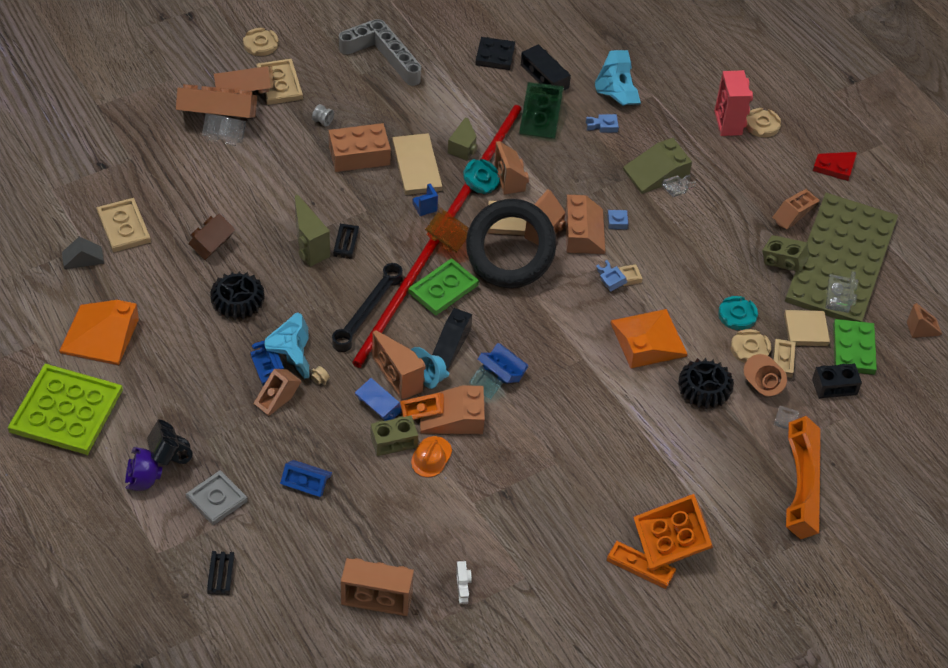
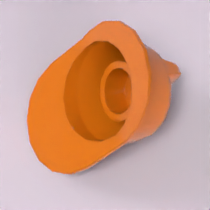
(431, 456)

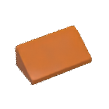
(423, 406)

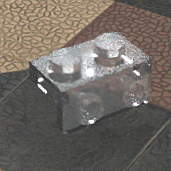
(841, 292)

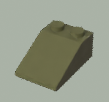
(658, 163)
(311, 234)

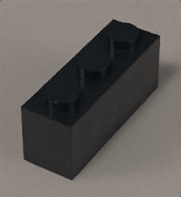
(544, 67)

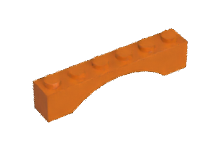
(803, 513)

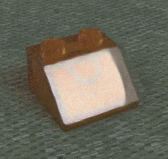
(447, 230)

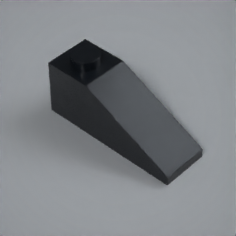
(453, 336)

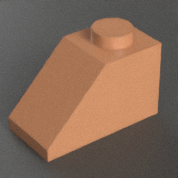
(277, 390)

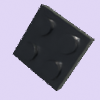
(495, 53)

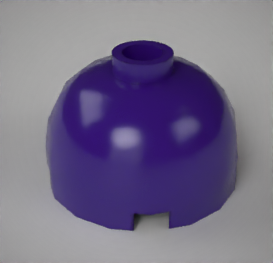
(142, 470)

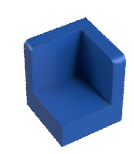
(426, 203)

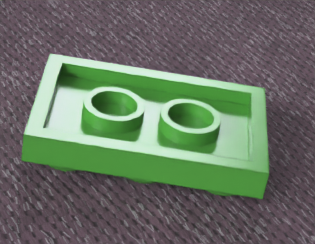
(443, 286)
(855, 344)

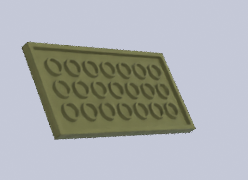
(842, 240)

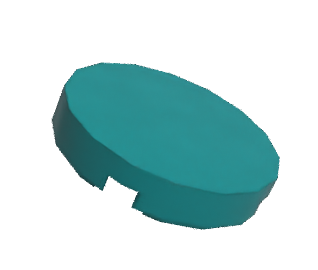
(481, 176)
(738, 313)

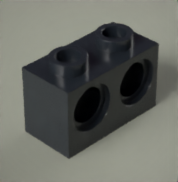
(836, 380)

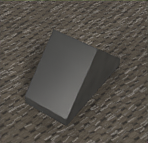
(82, 253)

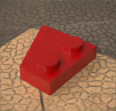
(835, 164)

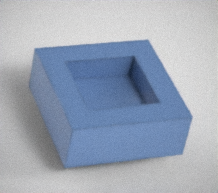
(617, 219)

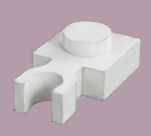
(463, 578)

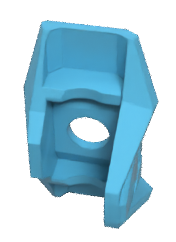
(616, 79)
(291, 340)

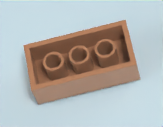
(216, 102)

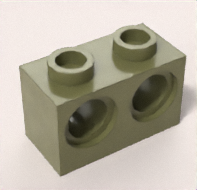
(786, 253)
(398, 435)

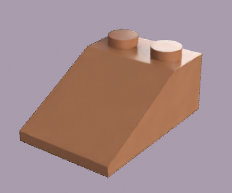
(398, 365)
(461, 413)

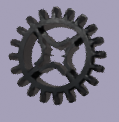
(237, 295)
(706, 383)

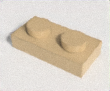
(784, 355)

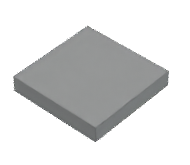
(216, 497)

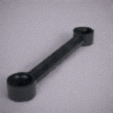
(367, 307)

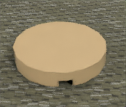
(260, 42)
(763, 123)
(749, 343)

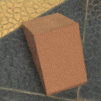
(922, 323)

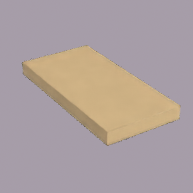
(416, 163)

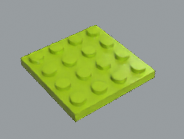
(65, 409)

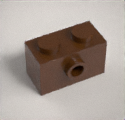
(211, 236)

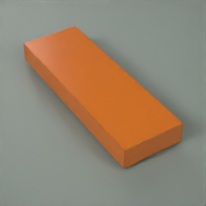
(636, 563)

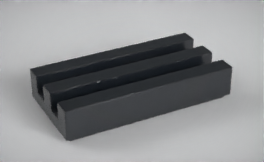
(344, 251)
(222, 557)

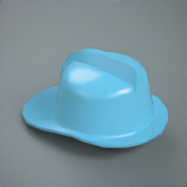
(435, 367)

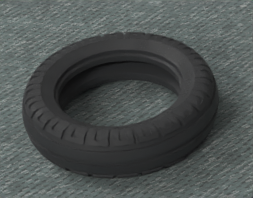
(505, 209)

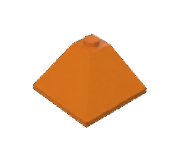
(101, 331)
(648, 338)
(673, 532)

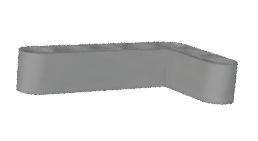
(379, 34)

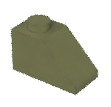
(463, 141)

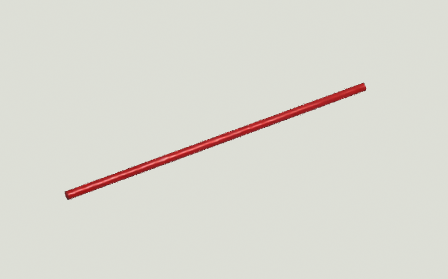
(430, 246)

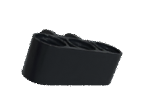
(165, 444)

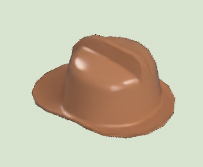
(765, 375)

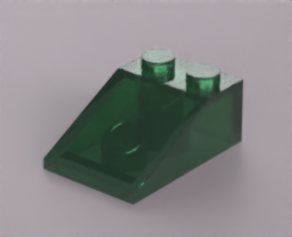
(541, 110)

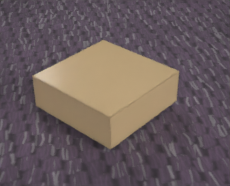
(632, 274)

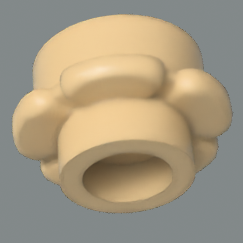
(319, 375)

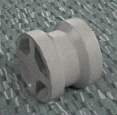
(323, 115)

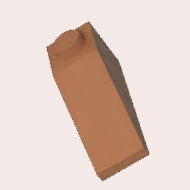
(795, 208)

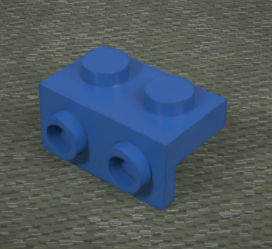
(504, 364)

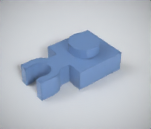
(604, 123)
(611, 278)

